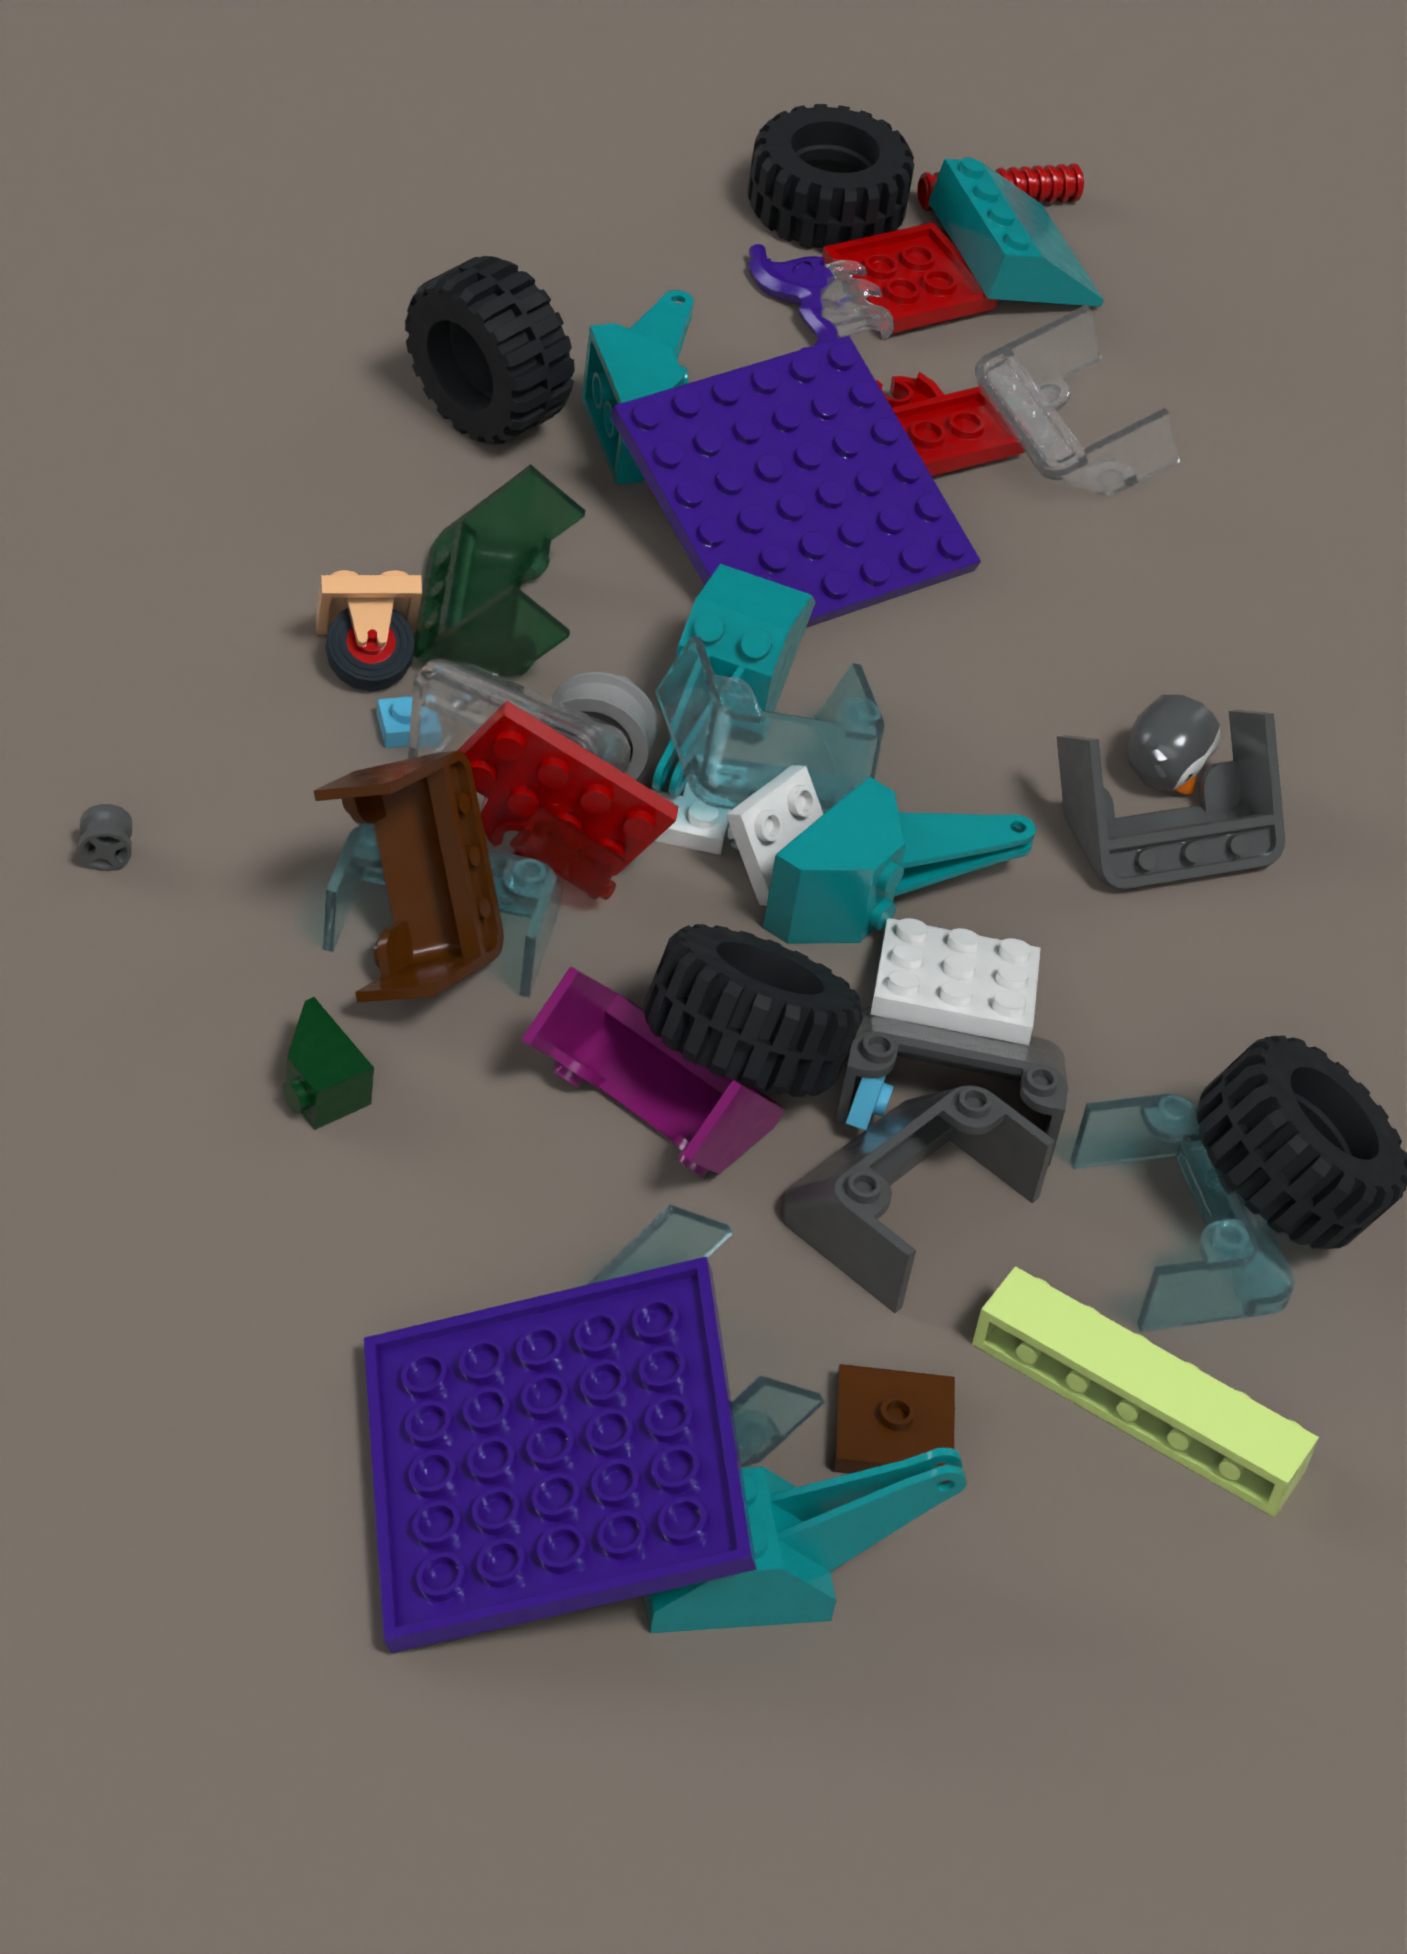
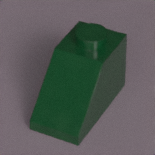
(325, 1069)

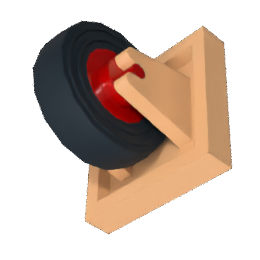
(369, 625)

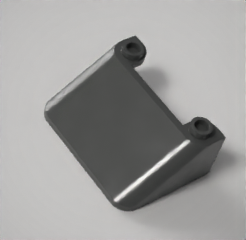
(1037, 1066)

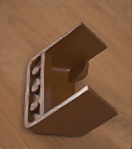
(432, 872)

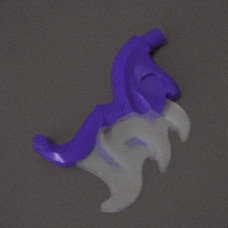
(829, 297)

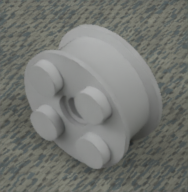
(618, 703)

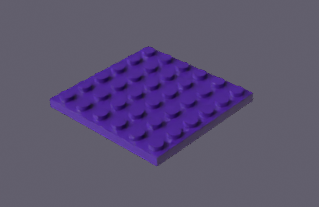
(797, 480)
(554, 1456)

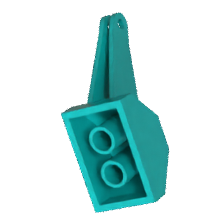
(631, 365)
(748, 634)
(863, 852)
(804, 1537)

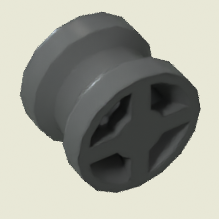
(105, 837)

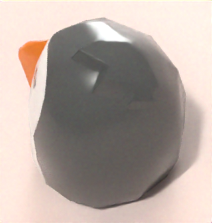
(1173, 742)

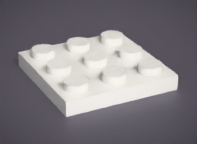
(957, 981)

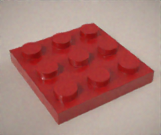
(918, 275)

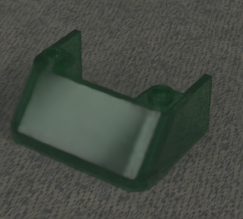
(475, 576)

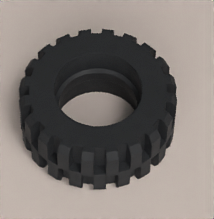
(829, 175)
(489, 349)
(752, 1010)
(1302, 1142)

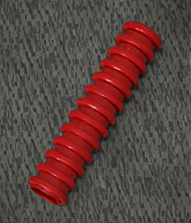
(1038, 182)

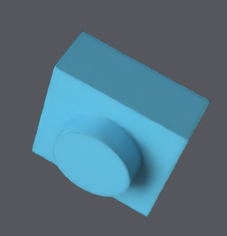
(395, 720)
(870, 1098)

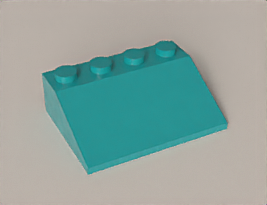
(1008, 238)

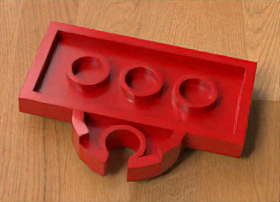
(949, 428)
(531, 766)

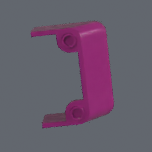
(607, 1043)

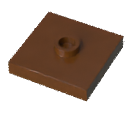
(890, 1416)

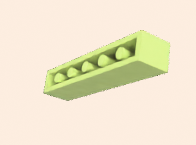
(1145, 1391)

